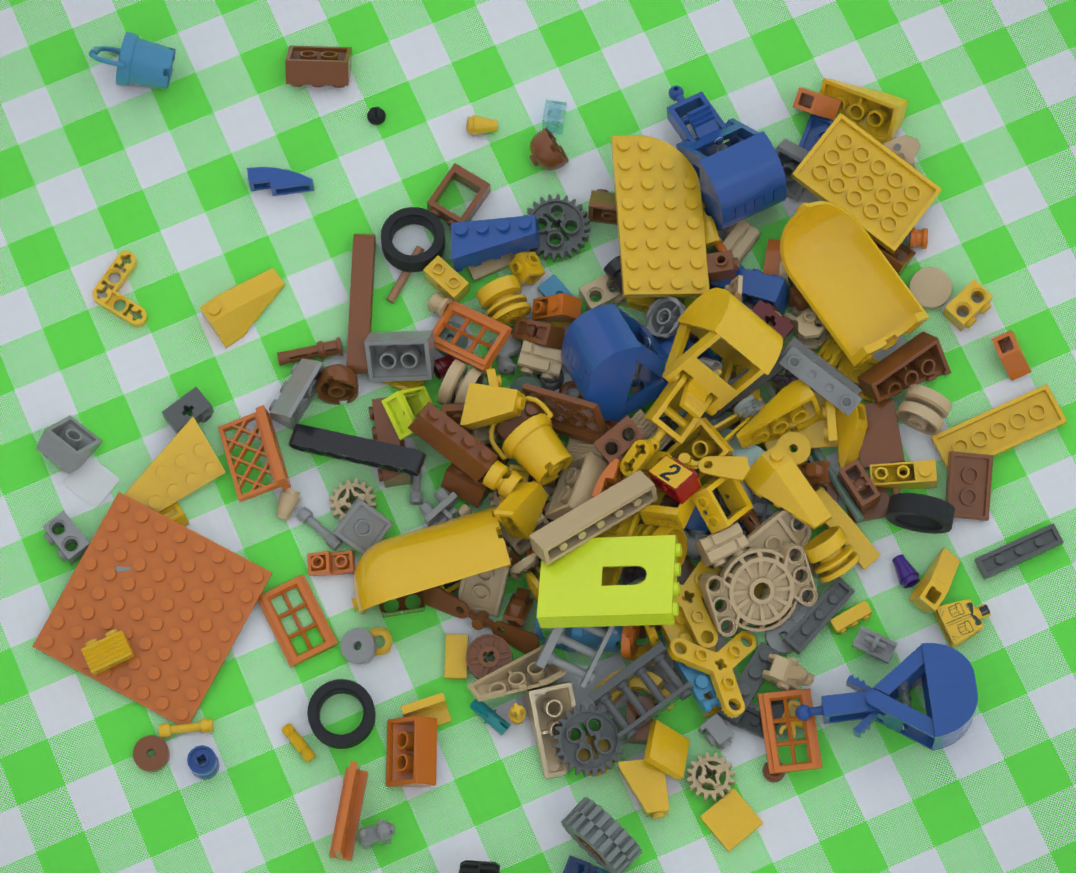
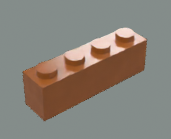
(910, 364)
(386, 433)
(453, 441)

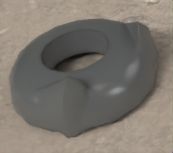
(554, 385)

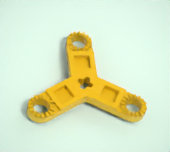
(695, 612)
(728, 658)

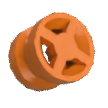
(918, 238)

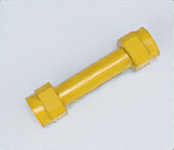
(166, 729)

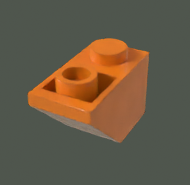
(817, 103)
(556, 308)
(1011, 355)

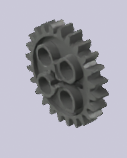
(570, 216)
(569, 749)

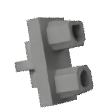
(447, 501)
(874, 644)

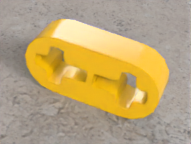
(633, 455)

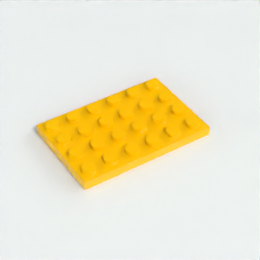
(867, 182)

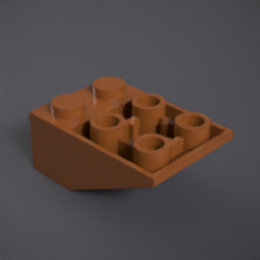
(464, 486)

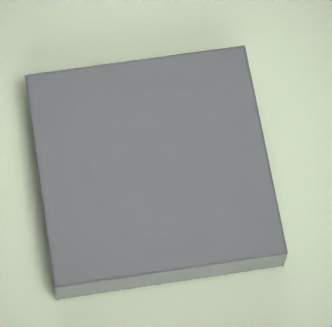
(362, 526)

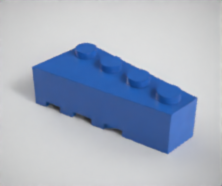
(491, 239)
(760, 287)

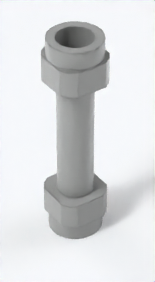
(416, 495)
(306, 516)

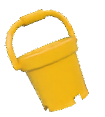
(535, 446)

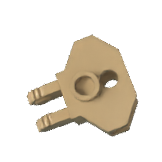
(908, 150)
(807, 327)
(787, 673)

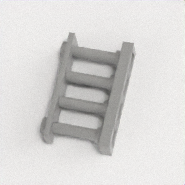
(820, 376)
(558, 637)

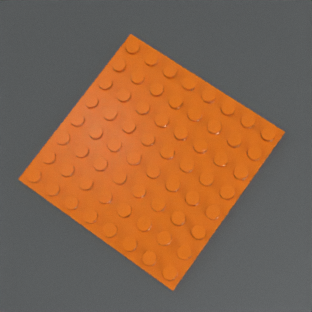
(175, 608)

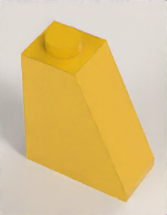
(490, 405)
(522, 509)
(647, 786)

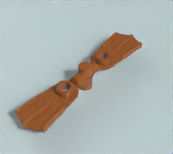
(514, 636)

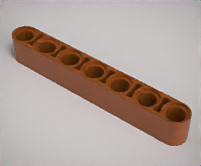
(360, 301)

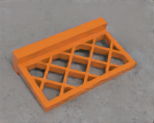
(272, 453)
(348, 813)

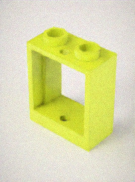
(400, 411)

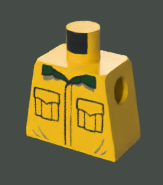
(961, 620)

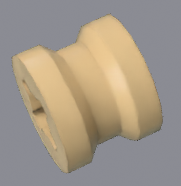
(438, 303)

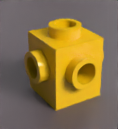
(526, 268)

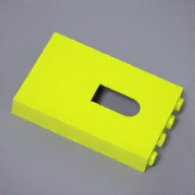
(574, 593)

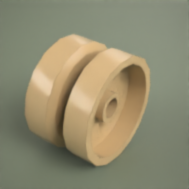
(456, 383)
(924, 409)

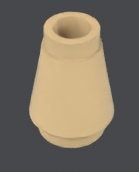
(287, 502)

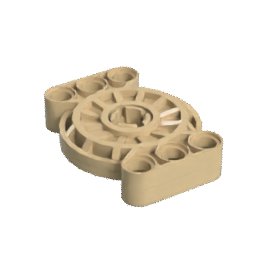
(778, 598)

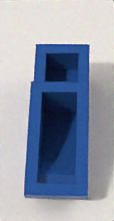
(278, 180)

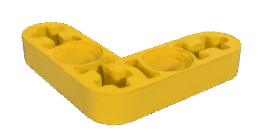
(113, 296)

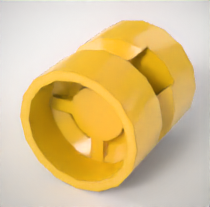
(501, 479)

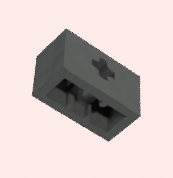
(194, 403)

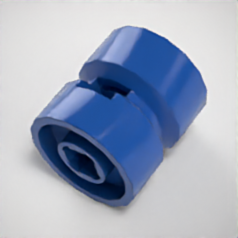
(203, 762)

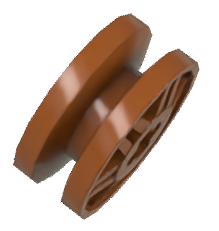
(487, 645)

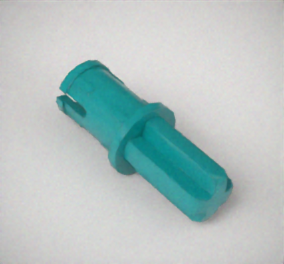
(490, 716)

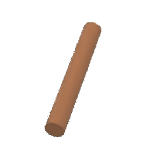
(402, 279)

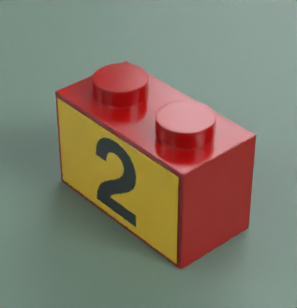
(674, 479)

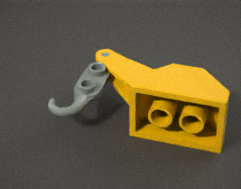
(706, 439)

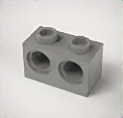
(70, 535)

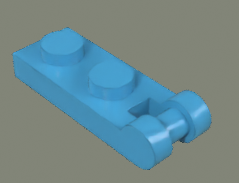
(702, 686)

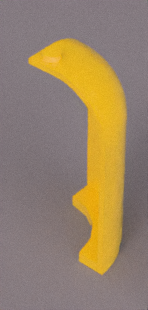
(847, 280)
(429, 558)

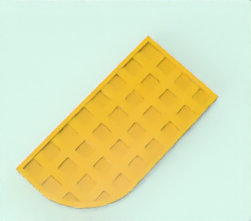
(658, 219)

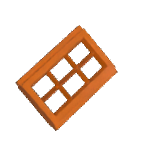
(477, 318)
(315, 612)
(769, 733)

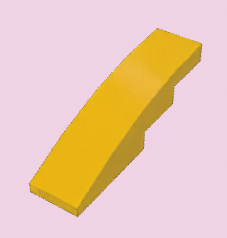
(855, 536)

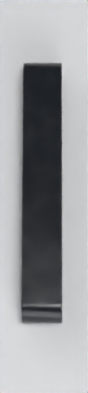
(357, 450)

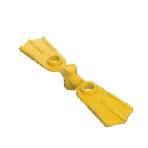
(722, 466)

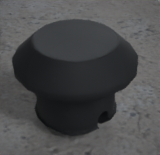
(376, 116)

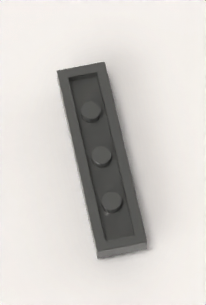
(1018, 551)
(818, 615)
(751, 679)

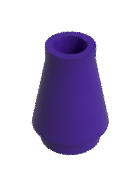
(905, 572)

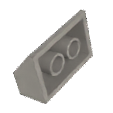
(400, 356)
(296, 393)

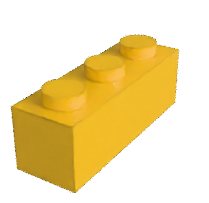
(850, 617)

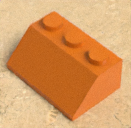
(411, 752)

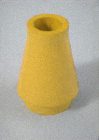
(479, 125)

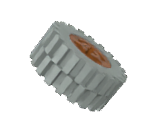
(601, 836)

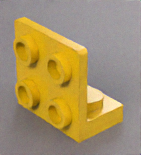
(823, 432)

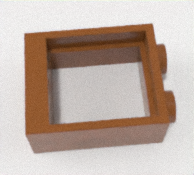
(469, 180)

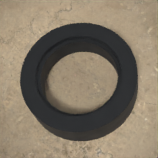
(405, 217)
(920, 513)
(331, 688)

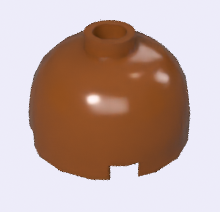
(546, 151)
(337, 384)

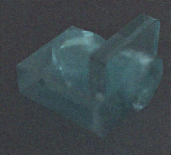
(554, 116)

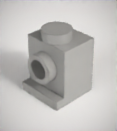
(717, 732)

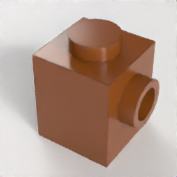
(722, 266)

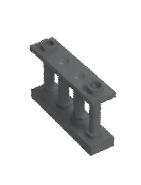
(621, 683)

